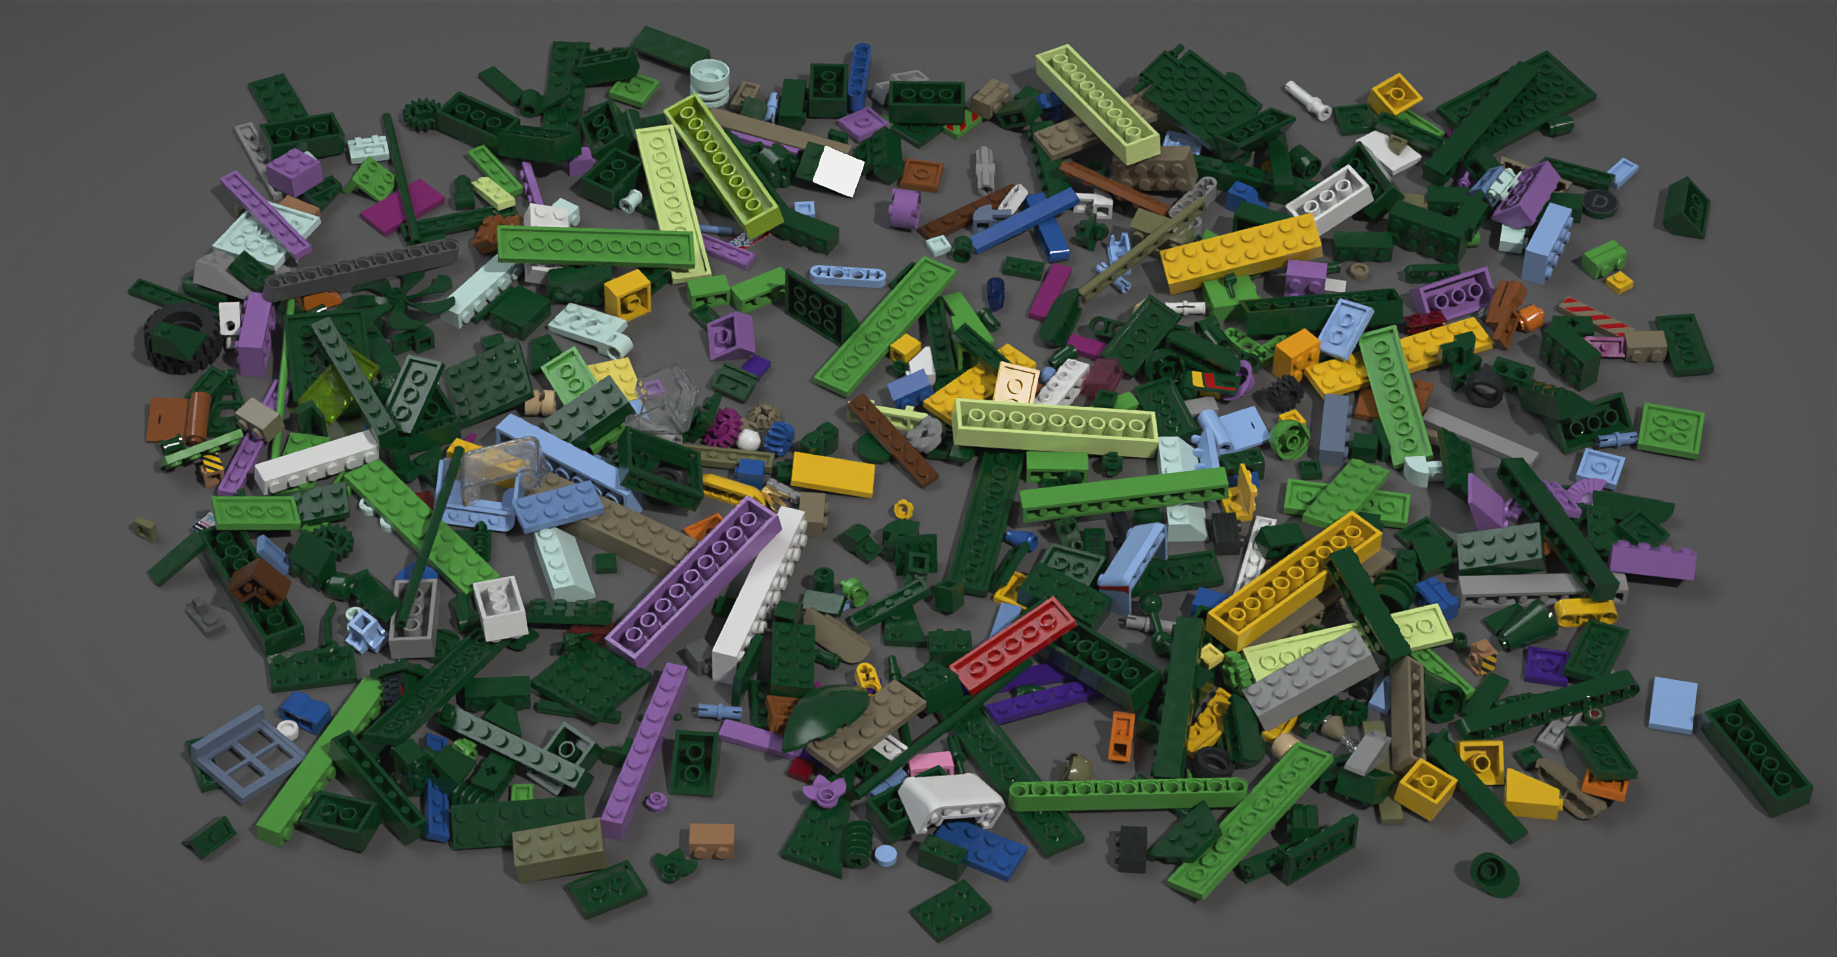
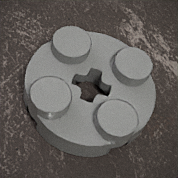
(926, 435)

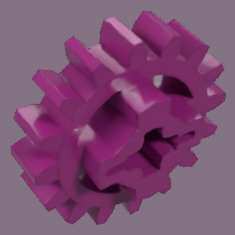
(724, 429)

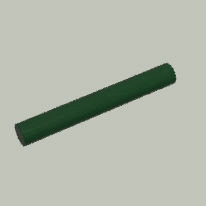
(489, 307)

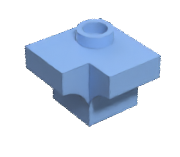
(366, 633)

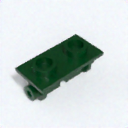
(1261, 865)

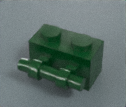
(948, 646)

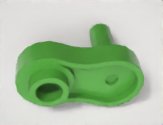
(854, 591)

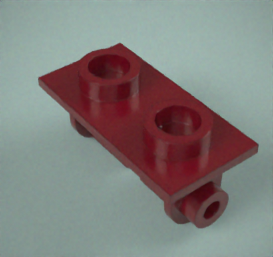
(1430, 320)

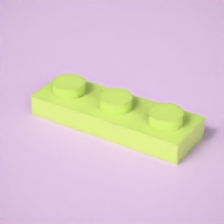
(493, 193)

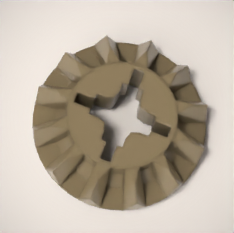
(762, 420)

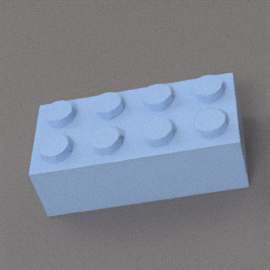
(1547, 244)

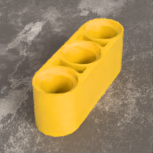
(1578, 611)

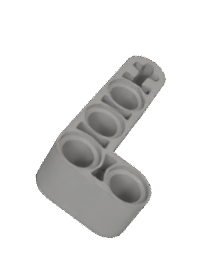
(1203, 188)

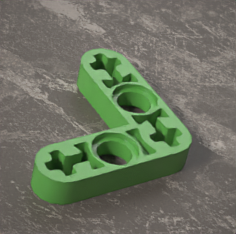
(1266, 355)

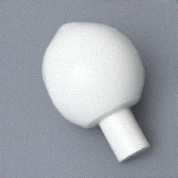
(748, 440)

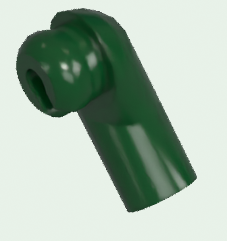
(1026, 689)

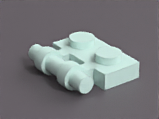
(375, 147)

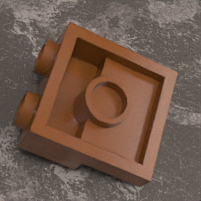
(487, 235)
(779, 712)

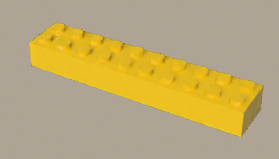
(1289, 583)

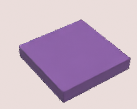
(862, 123)

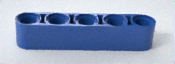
(859, 77)
(1048, 233)

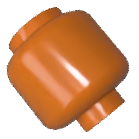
(1530, 318)

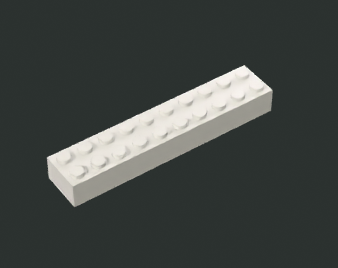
(759, 594)

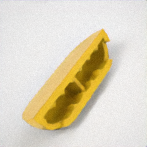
(729, 490)

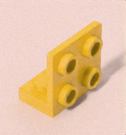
(1241, 497)

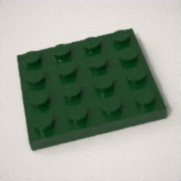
(489, 383)
(591, 680)

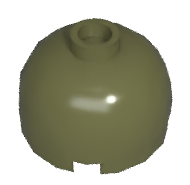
(1077, 769)

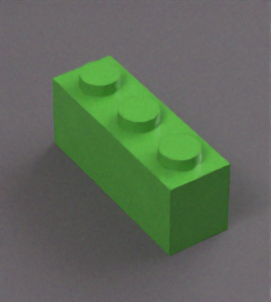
(759, 291)
(1053, 465)

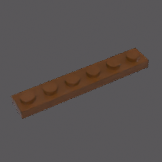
(963, 216)
(893, 441)

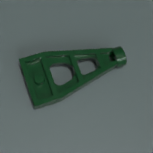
(223, 425)

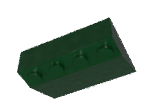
(818, 309)

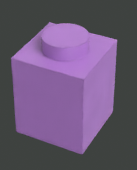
(581, 163)

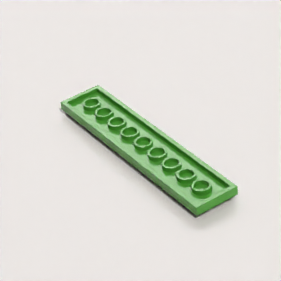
(595, 246)
(885, 326)
(411, 519)
(1252, 819)

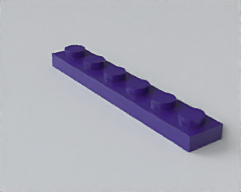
(1041, 702)

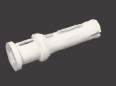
(1312, 104)

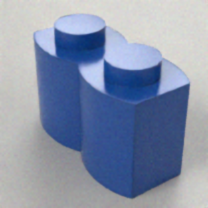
(307, 713)

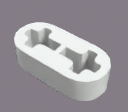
(1014, 198)

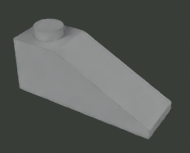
(1369, 753)

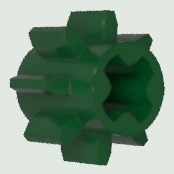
(1112, 463)

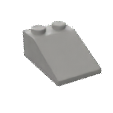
(213, 273)

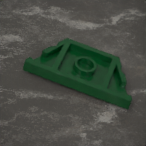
(1189, 837)

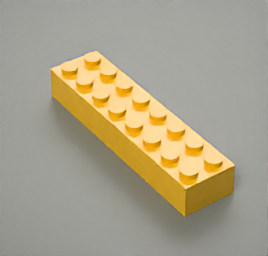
(1241, 253)

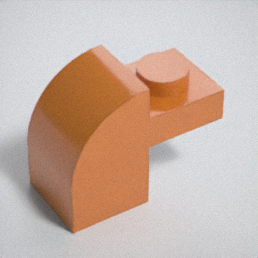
(1121, 736)

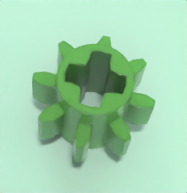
(466, 747)

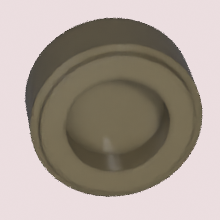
(1359, 272)

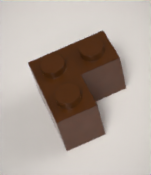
(261, 581)

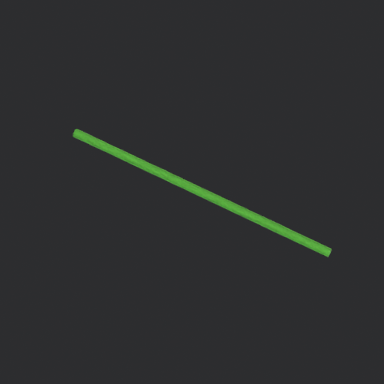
(282, 384)

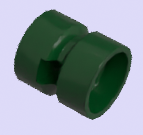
(1304, 162)

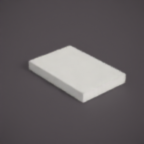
(1378, 143)

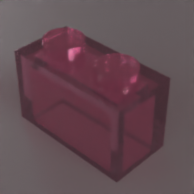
(1103, 375)

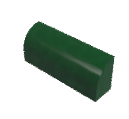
(669, 48)

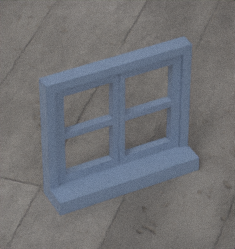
(230, 737)

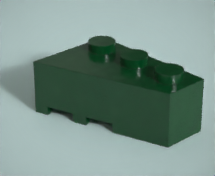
(607, 65)
(579, 284)

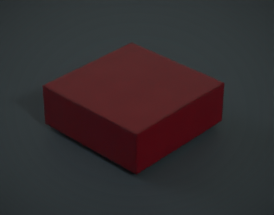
(801, 769)

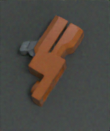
(1502, 313)

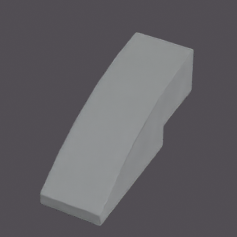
(881, 90)

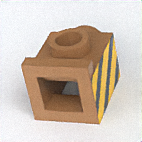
(211, 470)
(1481, 658)

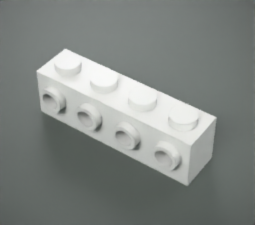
(1065, 384)

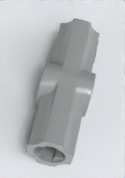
(984, 171)

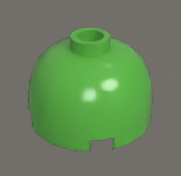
(1289, 439)

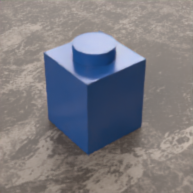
(751, 473)

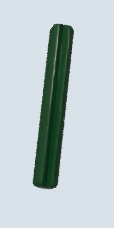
(556, 708)

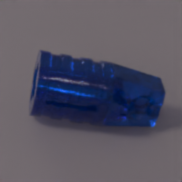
(995, 293)

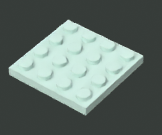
(252, 237)

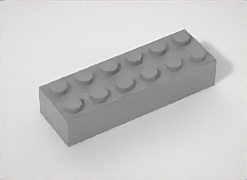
(1310, 680)

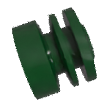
(1395, 590)

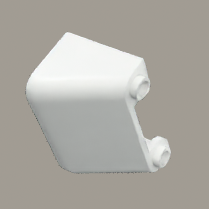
(949, 797)

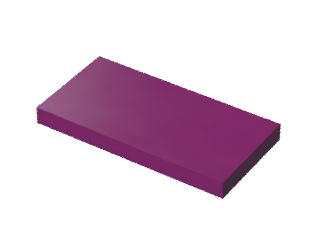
(389, 212)

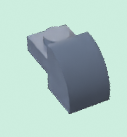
(986, 217)

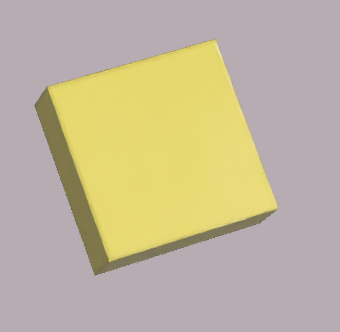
(1211, 656)

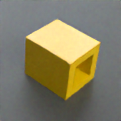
(905, 349)

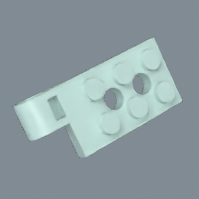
(594, 329)

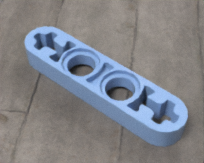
(819, 274)

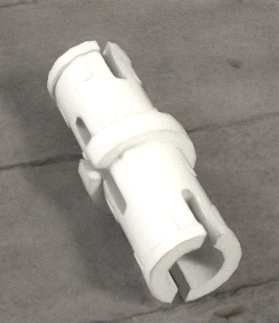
(1187, 307)

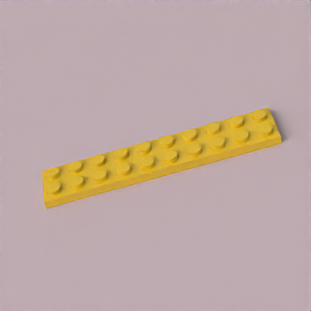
(1419, 351)

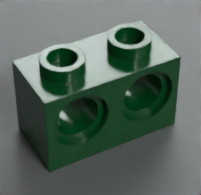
(1512, 373)

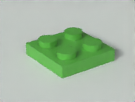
(635, 90)

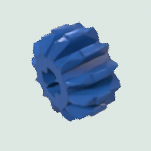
(779, 438)

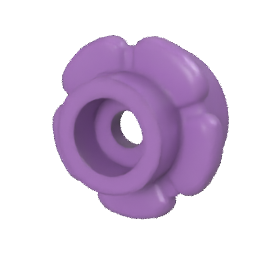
(656, 802)

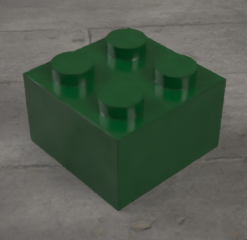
(935, 685)

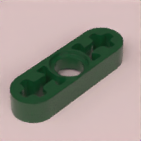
(1418, 269)

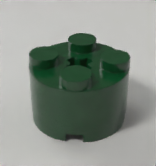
(778, 165)

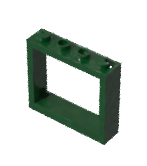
(654, 485)

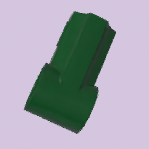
(463, 193)
(1210, 330)
(466, 615)

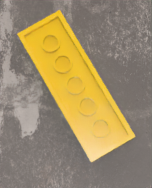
(973, 384)

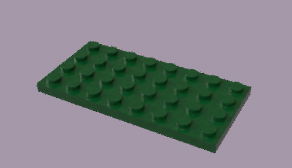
(1553, 95)

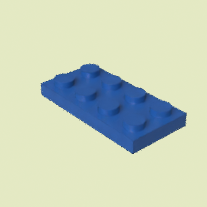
(986, 850)

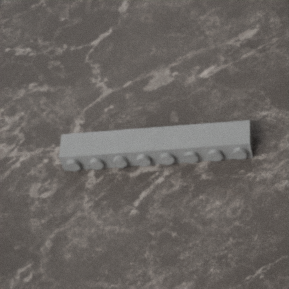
(1506, 590)

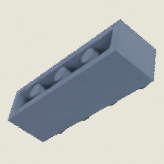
(1333, 430)

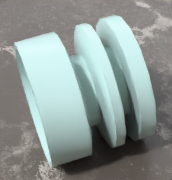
(710, 81)

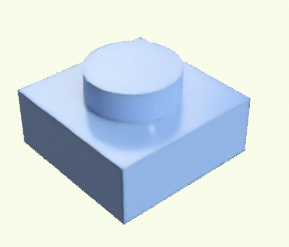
(805, 208)

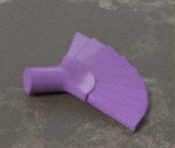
(1583, 490)

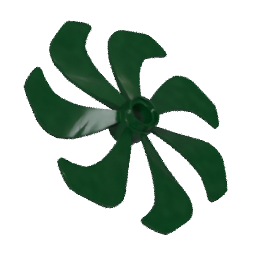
(397, 301)

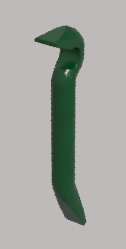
(1104, 169)
(332, 645)

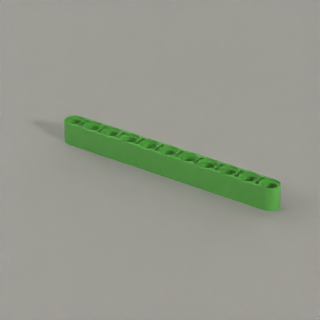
(1126, 794)

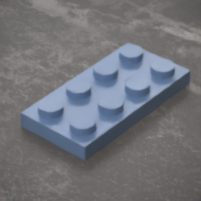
(557, 507)

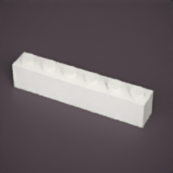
(316, 462)

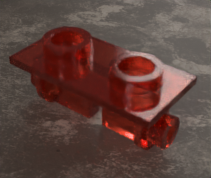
(599, 631)

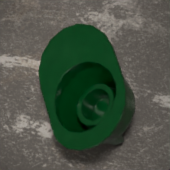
(1494, 875)

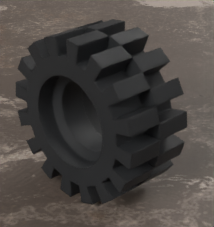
(1284, 393)

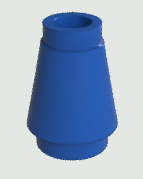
(1018, 537)

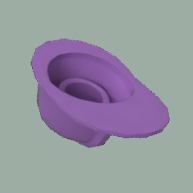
(1246, 384)

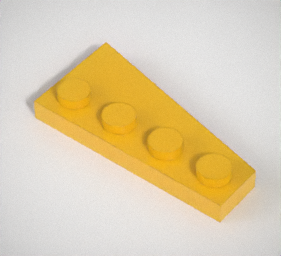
(1209, 724)

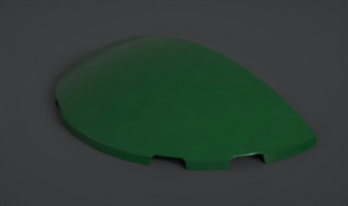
(822, 713)

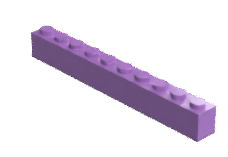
(644, 751)

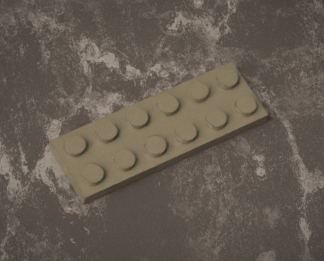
(885, 714)

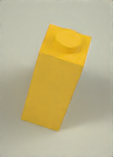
(1531, 797)

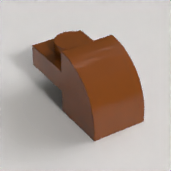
(1423, 393)

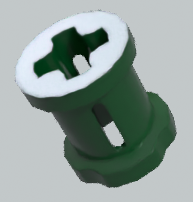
(172, 445)

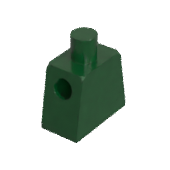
(1432, 556)
(448, 767)

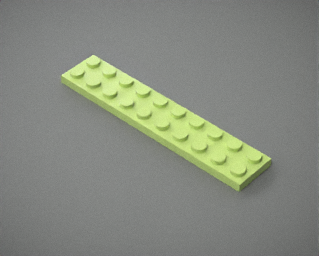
(671, 193)
(1420, 627)

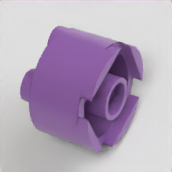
(905, 208)

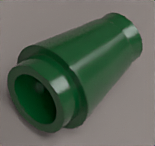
(1062, 355)

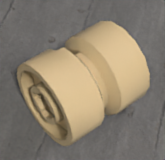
(542, 403)

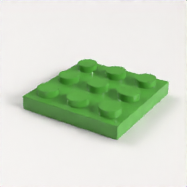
(1671, 431)

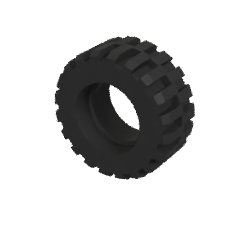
(192, 317)

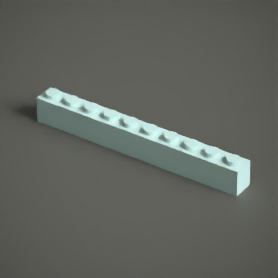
(491, 280)

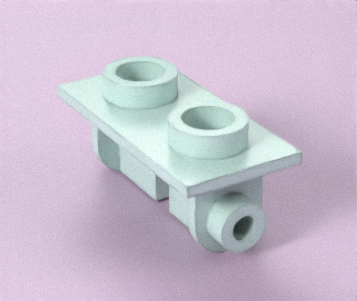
(1508, 180)

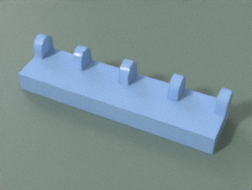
(1206, 450)

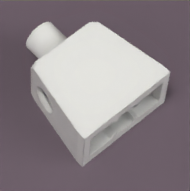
(230, 315)

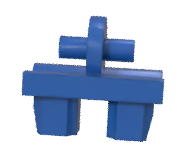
(1054, 106)

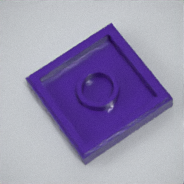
(1546, 666)

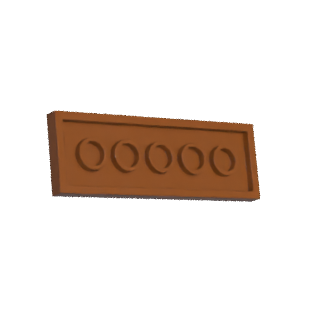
(1109, 185)

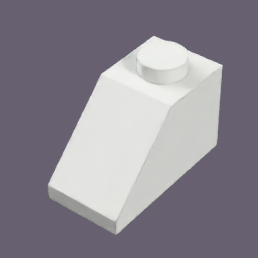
(925, 361)

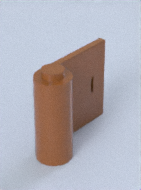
(179, 416)

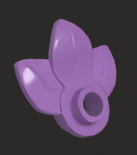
(825, 792)

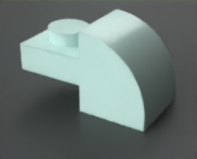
(1420, 472)

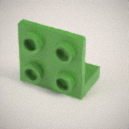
(372, 179)

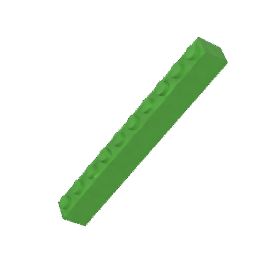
(1124, 494)
(318, 767)

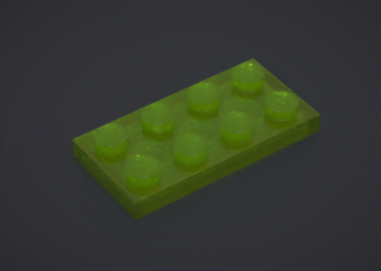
(329, 392)

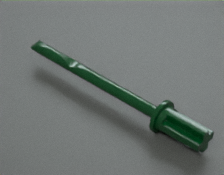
(958, 758)

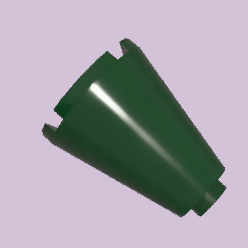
(1529, 627)
(1442, 697)

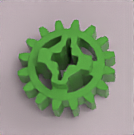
(1235, 672)

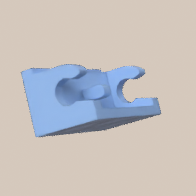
(1118, 248)

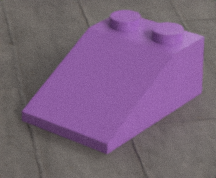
(1486, 505)

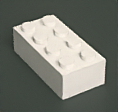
(1333, 199)
(547, 217)
(500, 609)

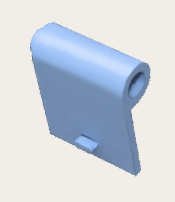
(1235, 430)

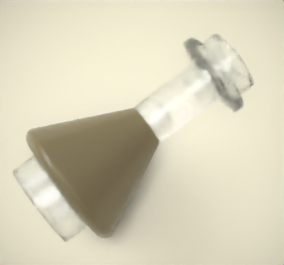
(1333, 728)

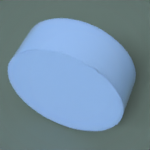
(885, 856)

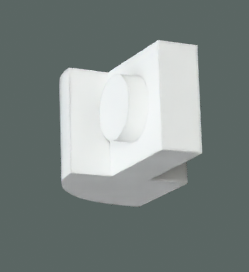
(1095, 203)

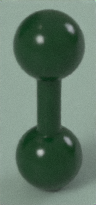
(1151, 605)

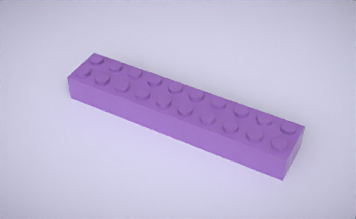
(694, 583)

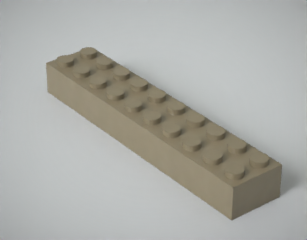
(627, 533)

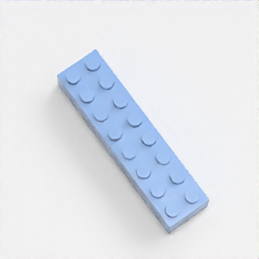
(572, 462)

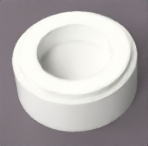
(289, 729)

